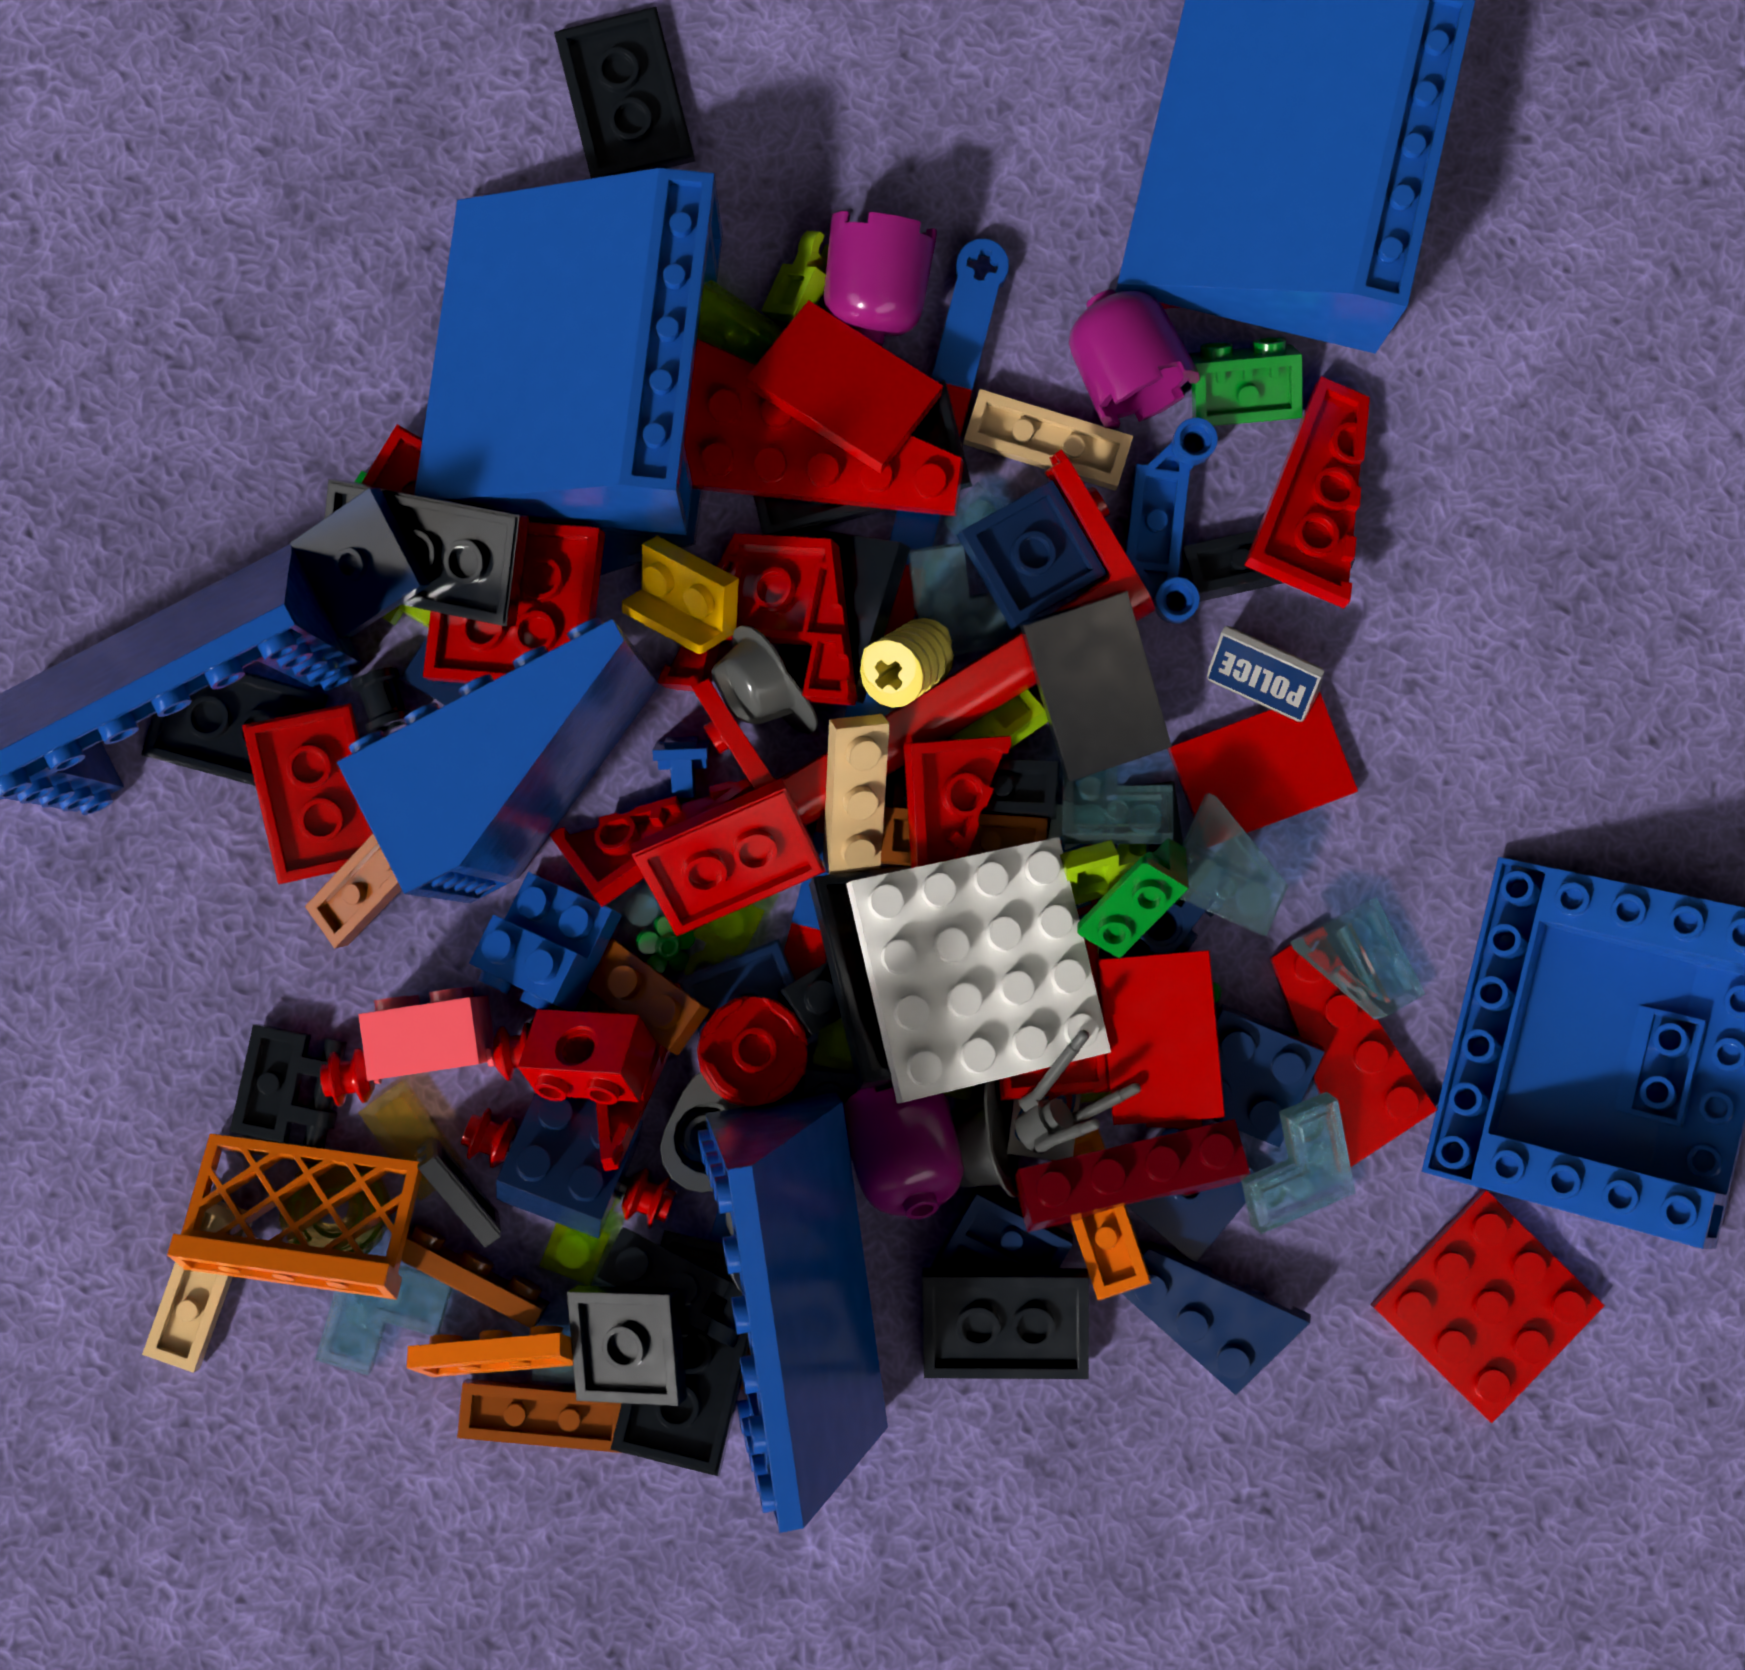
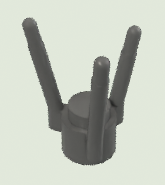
(1051, 1121)

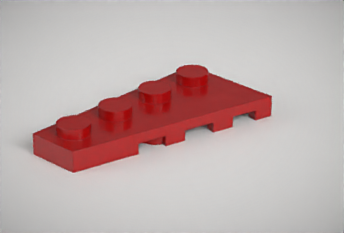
(1313, 508)
(1360, 1062)

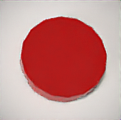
(752, 1051)

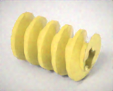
(907, 662)

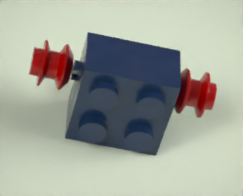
(557, 1166)

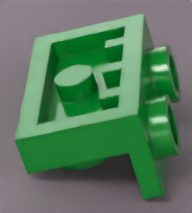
(1247, 382)
(1137, 899)

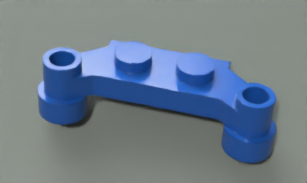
(1159, 516)

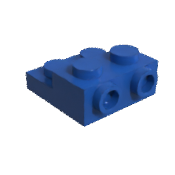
(545, 944)

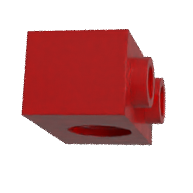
(587, 1056)

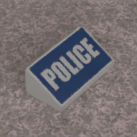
(1265, 674)

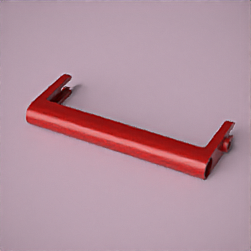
(964, 694)

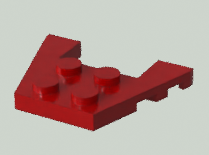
(793, 597)

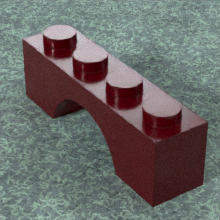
(1131, 1173)

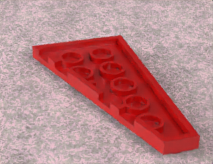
(756, 449)

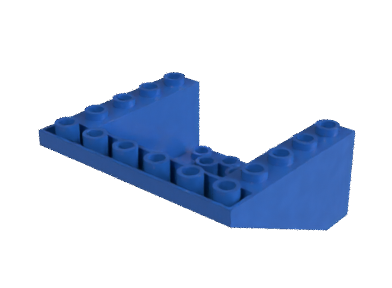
(1297, 162)
(573, 350)
(61, 715)
(487, 778)
(1600, 1053)
(803, 1298)

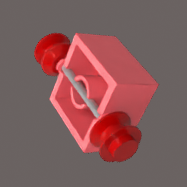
(422, 1038)

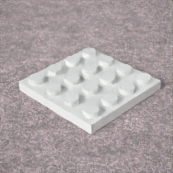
(976, 968)

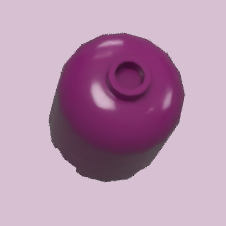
(878, 273)
(1129, 356)
(903, 1151)

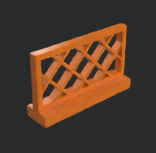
(289, 1262)

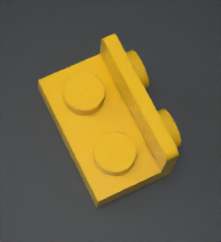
(684, 597)

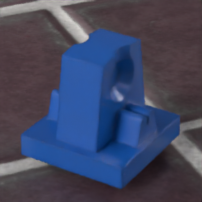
(682, 757)

